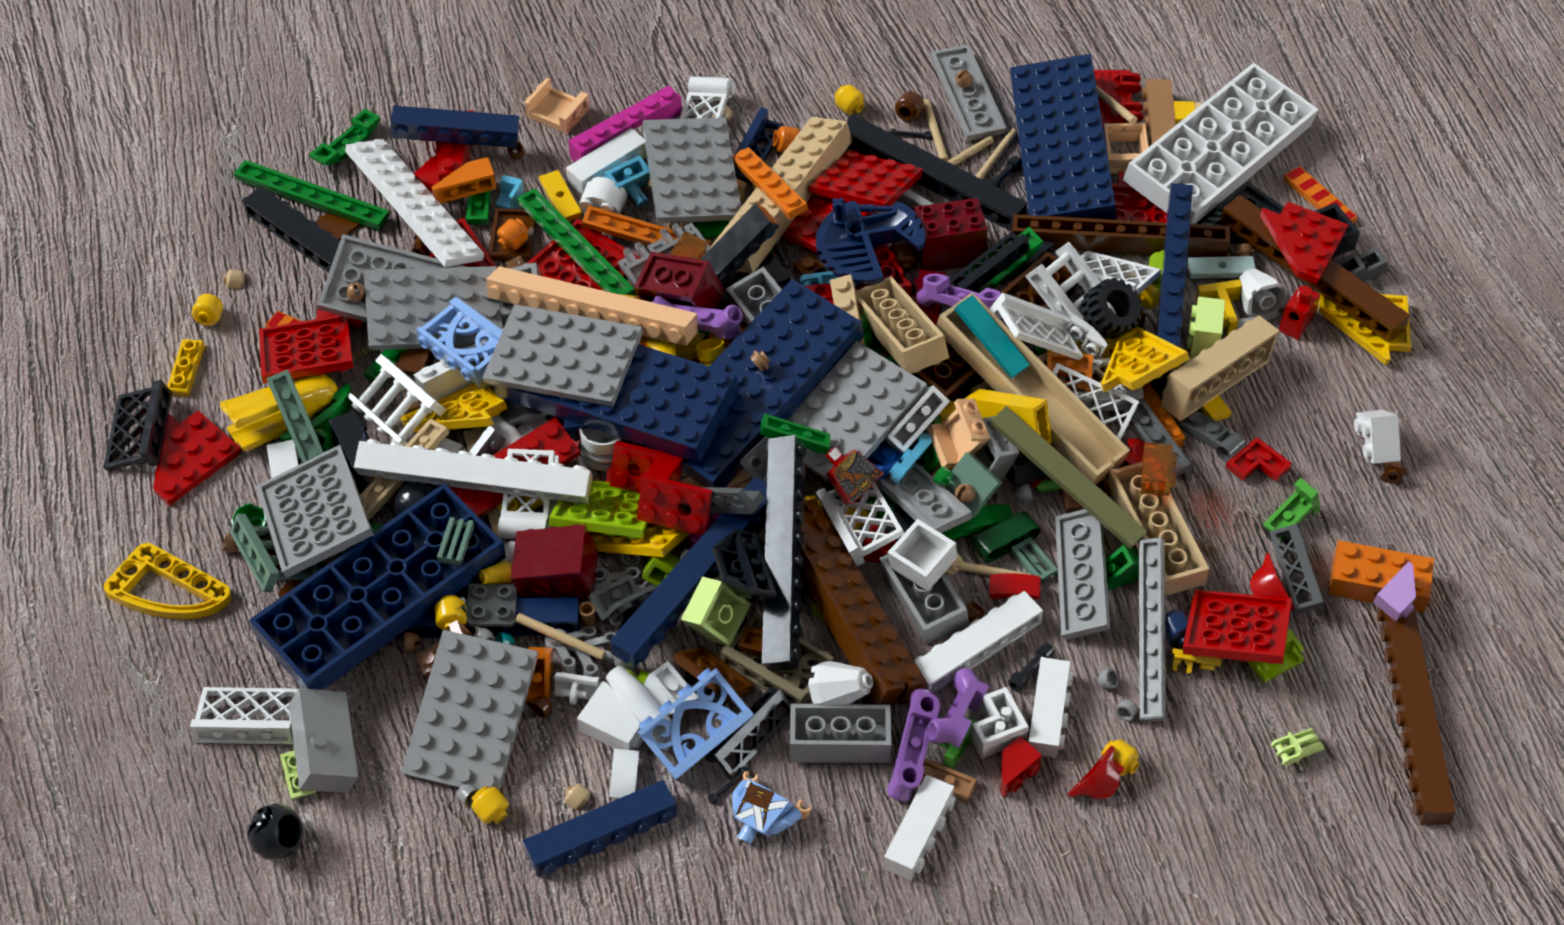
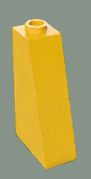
(1030, 409)

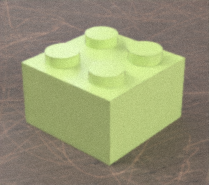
(1206, 326)
(715, 611)

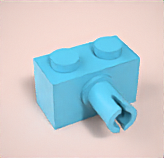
(631, 176)

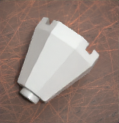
(1262, 294)
(838, 683)

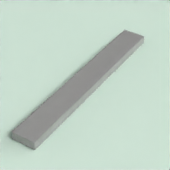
(1152, 630)

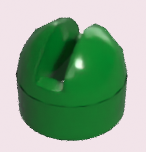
(942, 476)

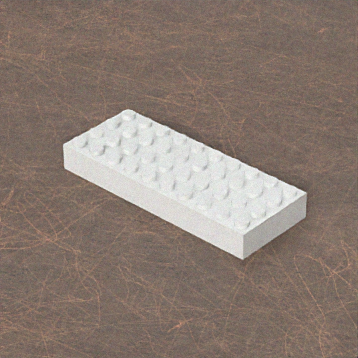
(1222, 142)

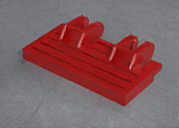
(1120, 86)

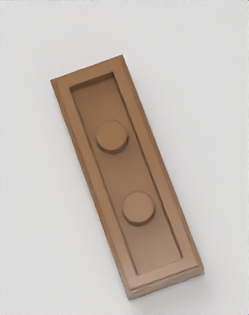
(963, 784)

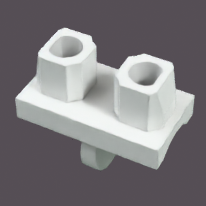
(575, 686)

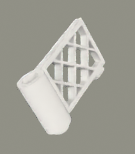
(708, 90)
(515, 521)

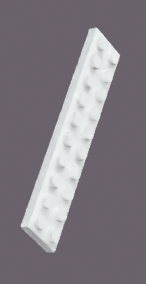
(414, 203)

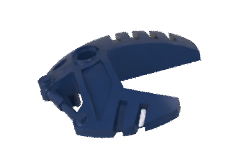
(848, 238)

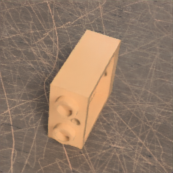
(1131, 133)

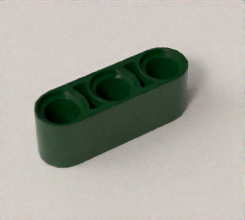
(1000, 538)

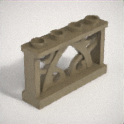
(764, 678)

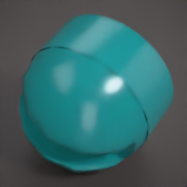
(504, 638)

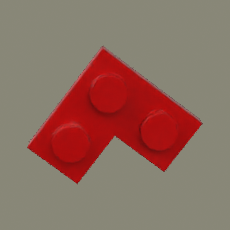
(1261, 456)

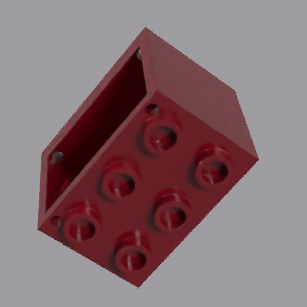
(953, 234)
(680, 281)
(555, 562)

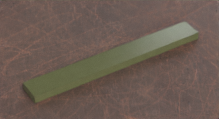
(1068, 477)

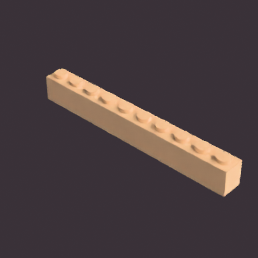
(559, 296)

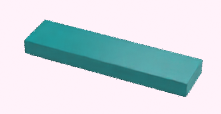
(991, 336)

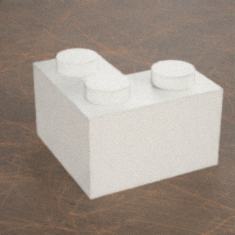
(1380, 434)
(1001, 725)

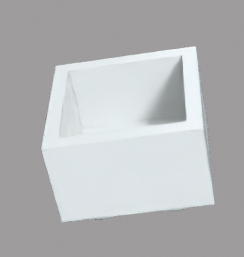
(922, 554)

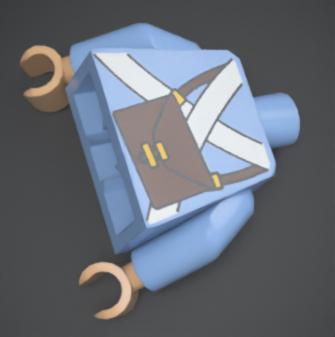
(763, 809)

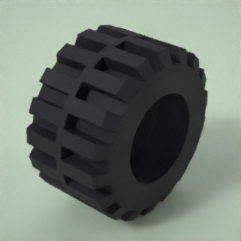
(1123, 301)

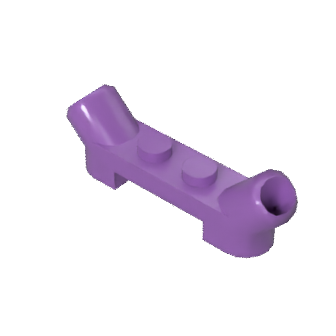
(938, 289)
(720, 322)
(955, 726)
(913, 746)

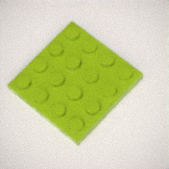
(607, 512)

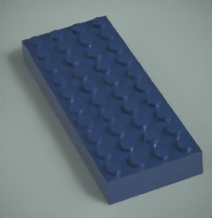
(1062, 139)
(804, 342)
(660, 405)
(373, 591)

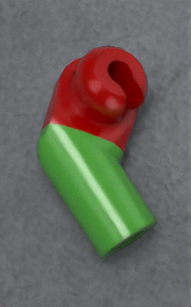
(1043, 485)

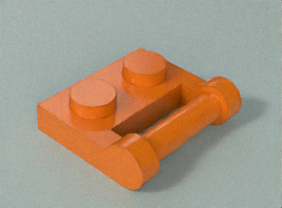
(1083, 367)

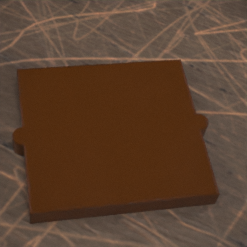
(336, 225)

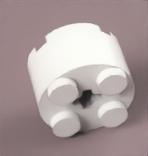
(603, 194)

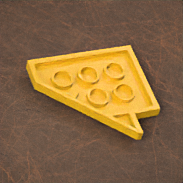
(1362, 335)
(1139, 359)
(464, 409)
(656, 541)

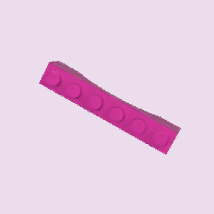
(658, 106)

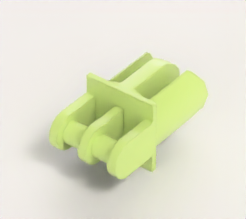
(1298, 745)

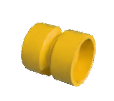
(709, 350)

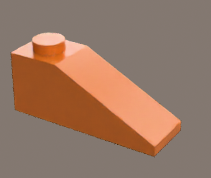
(467, 180)

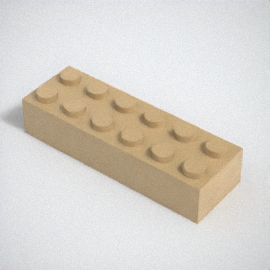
(901, 326)
(1219, 367)
(1161, 518)

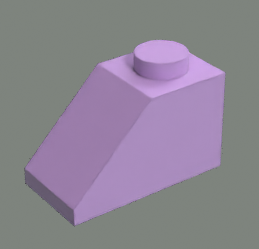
(1398, 594)

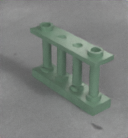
(256, 556)

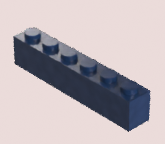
(454, 126)
(600, 828)

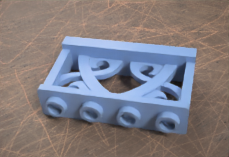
(459, 359)
(729, 722)

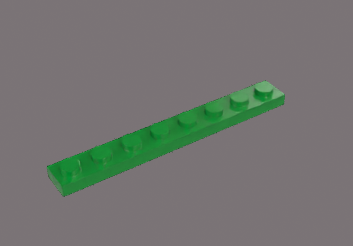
(312, 195)
(574, 244)

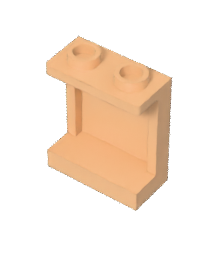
(556, 107)
(959, 433)

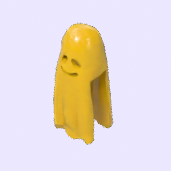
(258, 417)

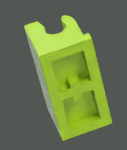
(1291, 659)

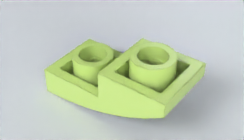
(290, 770)

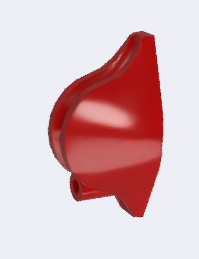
(1266, 582)
(1102, 779)

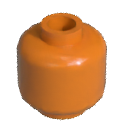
(783, 137)
(512, 234)

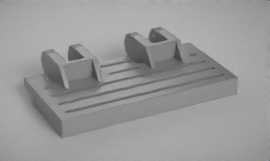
(633, 267)

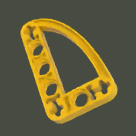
(144, 564)

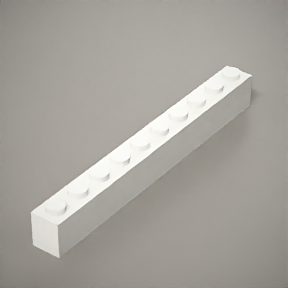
(473, 471)

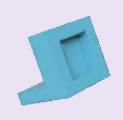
(510, 190)

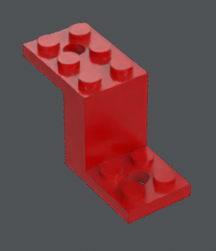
(660, 488)

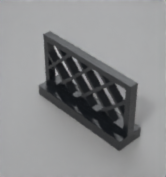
(152, 426)

